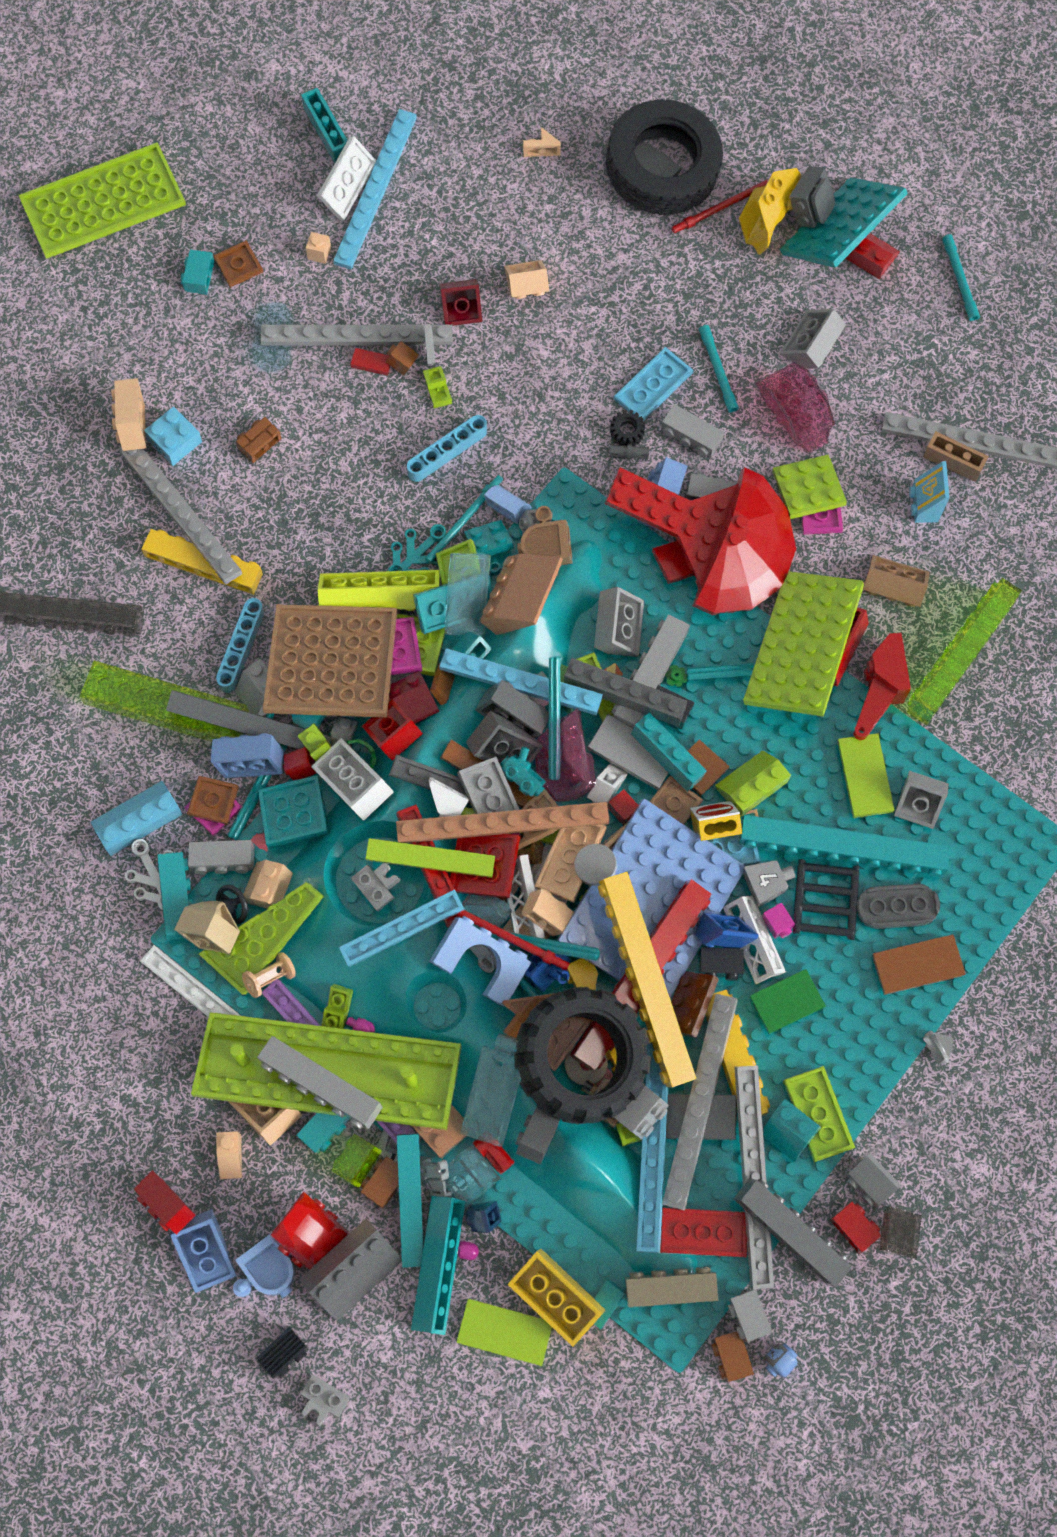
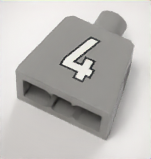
(767, 880)

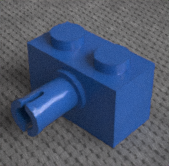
(542, 974)

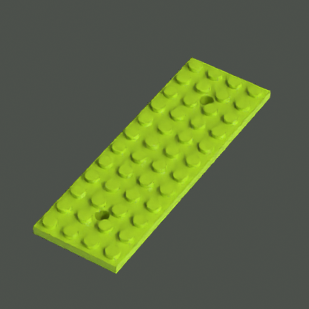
(404, 1074)

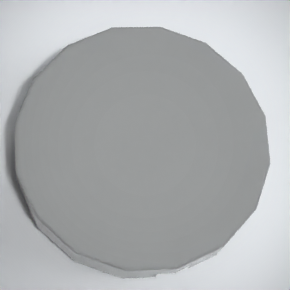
(595, 864)

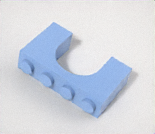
(509, 964)

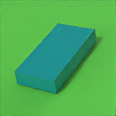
(609, 1299)

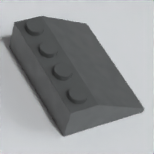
(350, 1269)

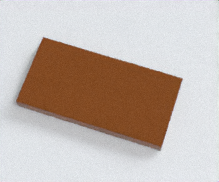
(918, 964)

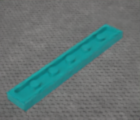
(410, 1199)

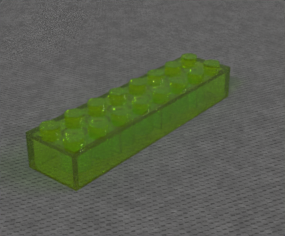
(962, 650)
(147, 700)

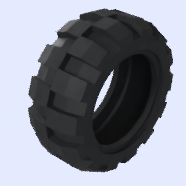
(630, 1048)

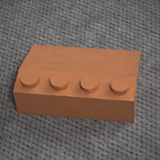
(520, 592)

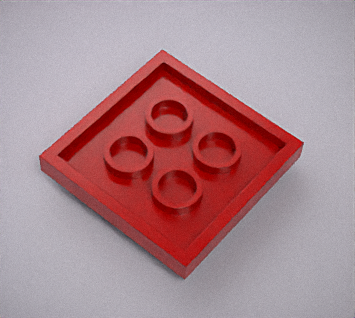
(504, 849)

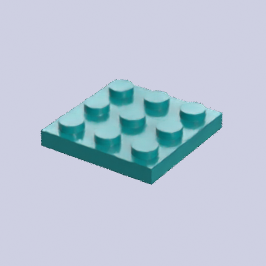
(292, 811)

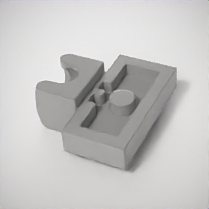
(376, 885)
(323, 1400)

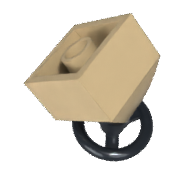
(214, 923)

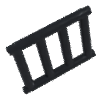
(799, 906)

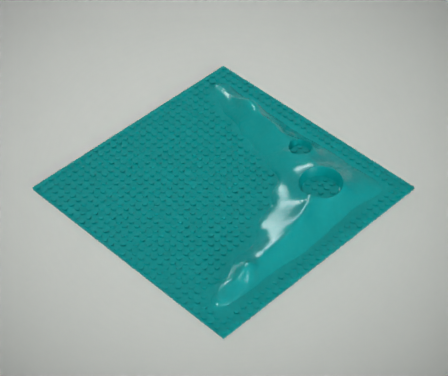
(587, 1188)

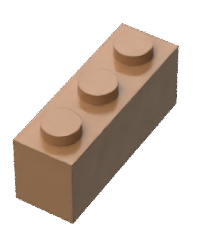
(958, 456)

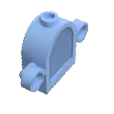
(265, 1270)

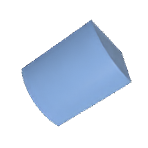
(506, 503)

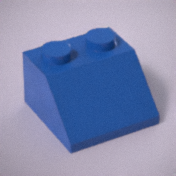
(724, 931)

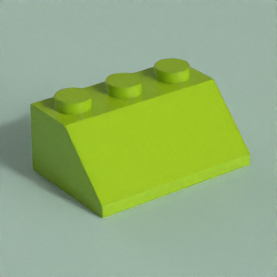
(753, 782)

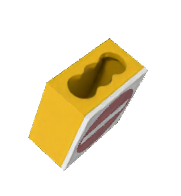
(716, 820)

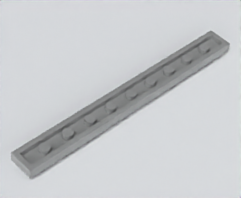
(352, 335)
(977, 440)
(182, 514)
(700, 1102)
(753, 1168)

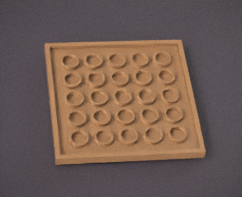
(330, 660)

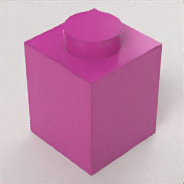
(778, 921)

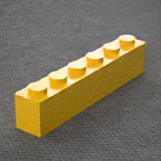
(185, 556)
(737, 1053)

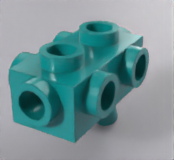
(519, 771)

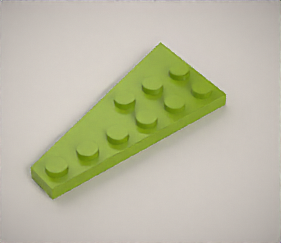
(264, 936)

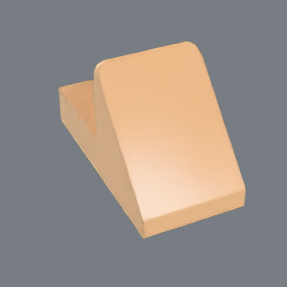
(545, 147)

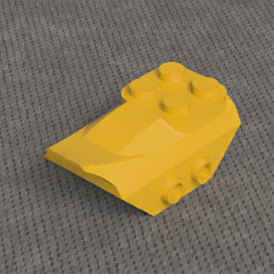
(767, 208)

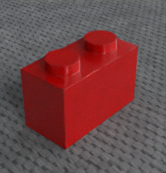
(856, 1227)

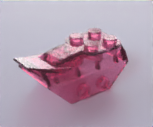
(798, 405)
(576, 765)

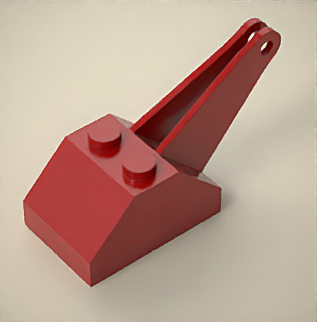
(887, 683)

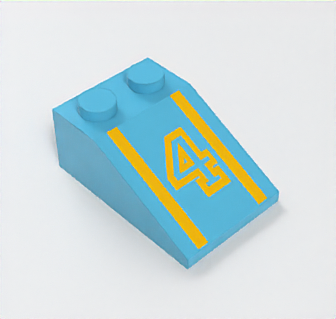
(930, 494)

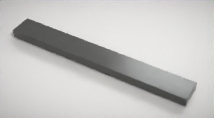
(235, 718)

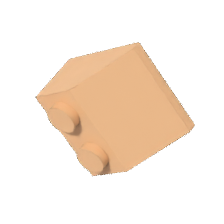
(527, 279)
(267, 883)

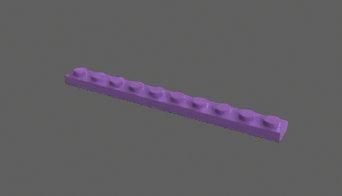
(295, 1012)

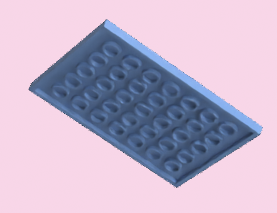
(659, 861)

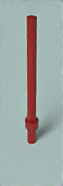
(690, 221)
(547, 956)

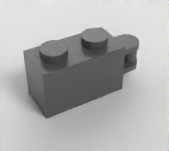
(537, 1136)

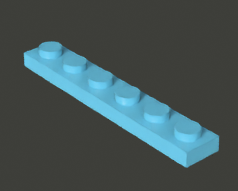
(401, 928)

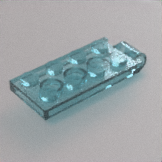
(492, 1092)

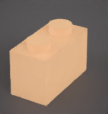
(547, 912)

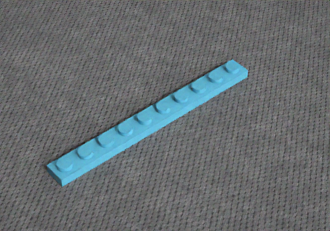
(375, 189)
(652, 1170)

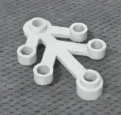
(153, 880)

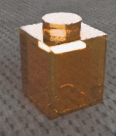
(534, 851)

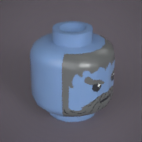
(780, 1360)

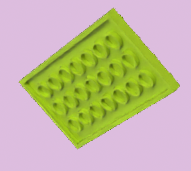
(102, 200)
(804, 643)

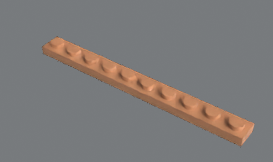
(502, 822)

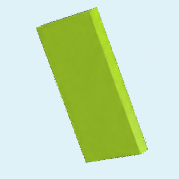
(865, 776)
(815, 1097)
(504, 1332)

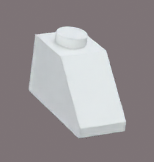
(607, 784)
(447, 800)

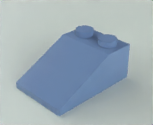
(204, 1252)

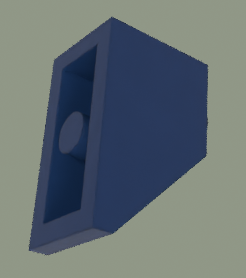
(483, 1217)

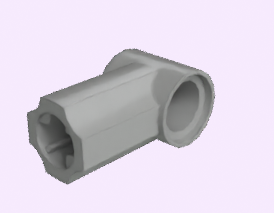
(486, 958)

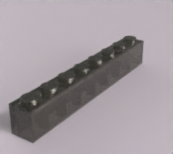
(71, 614)

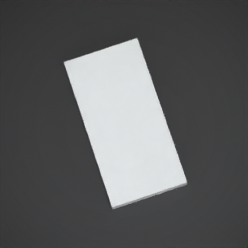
(346, 178)

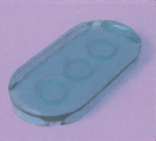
(271, 356)

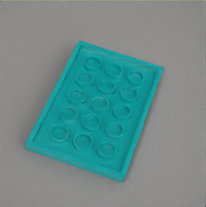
(856, 212)

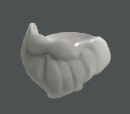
(939, 1045)

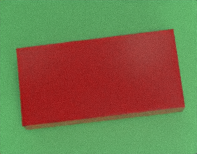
(370, 361)

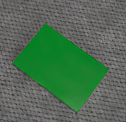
(787, 1001)

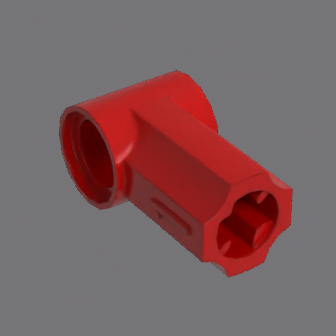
(495, 1154)

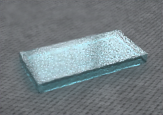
(467, 593)

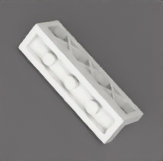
(527, 886)
(765, 947)

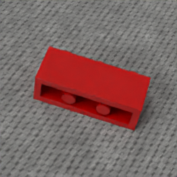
(163, 1203)

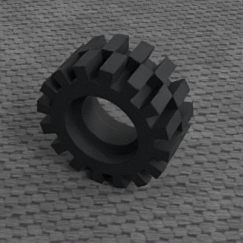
(630, 418)

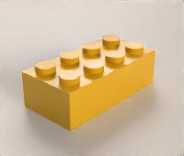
(556, 1297)

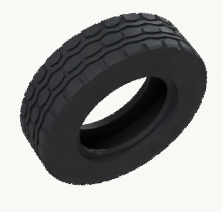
(671, 121)

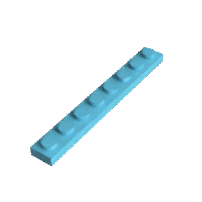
(522, 681)

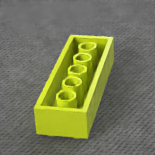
(375, 589)

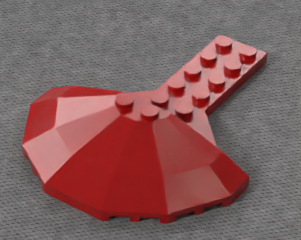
(731, 539)

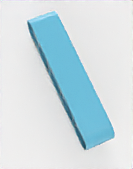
(450, 440)
(240, 636)

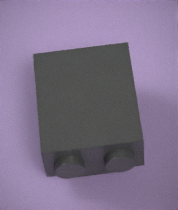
(812, 197)

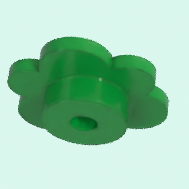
(676, 680)

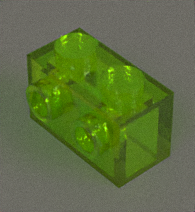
(356, 1160)

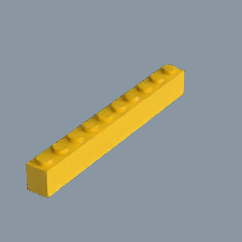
(646, 979)

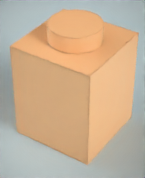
(318, 247)

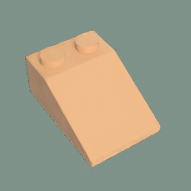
(267, 1121)

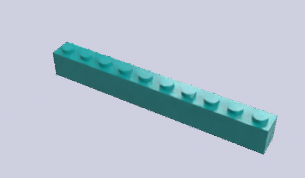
(844, 845)

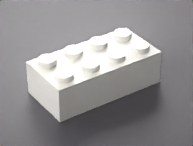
(352, 779)

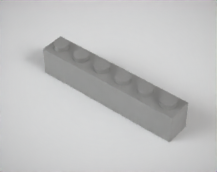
(655, 663)
(320, 1083)

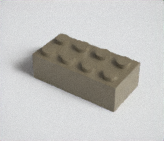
(671, 1288)

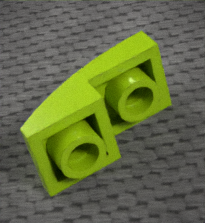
(338, 1007)

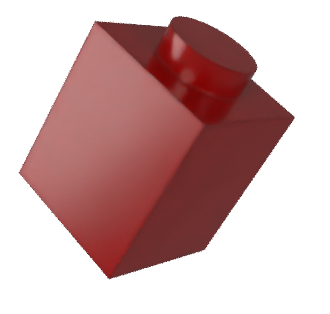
(299, 764)
(622, 806)

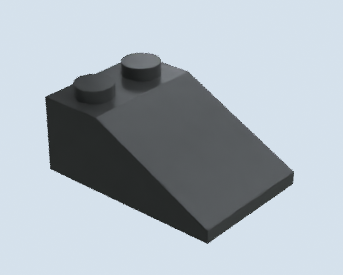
(501, 739)

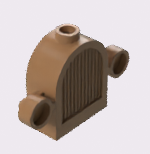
(547, 537)

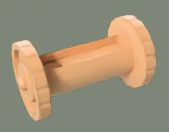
(255, 982)

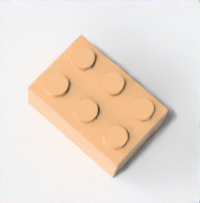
(129, 414)

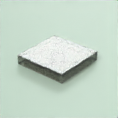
(900, 1232)

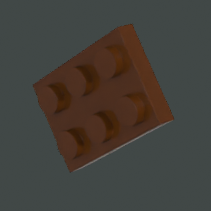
(692, 1001)

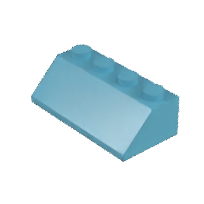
(136, 818)

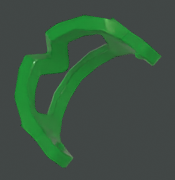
(371, 750)

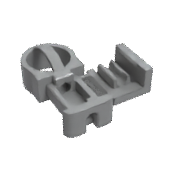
(437, 1178)

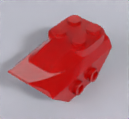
(308, 1232)

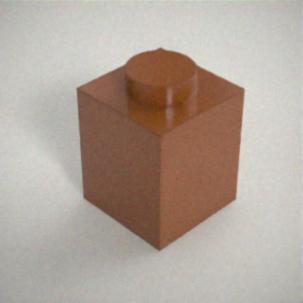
(401, 357)

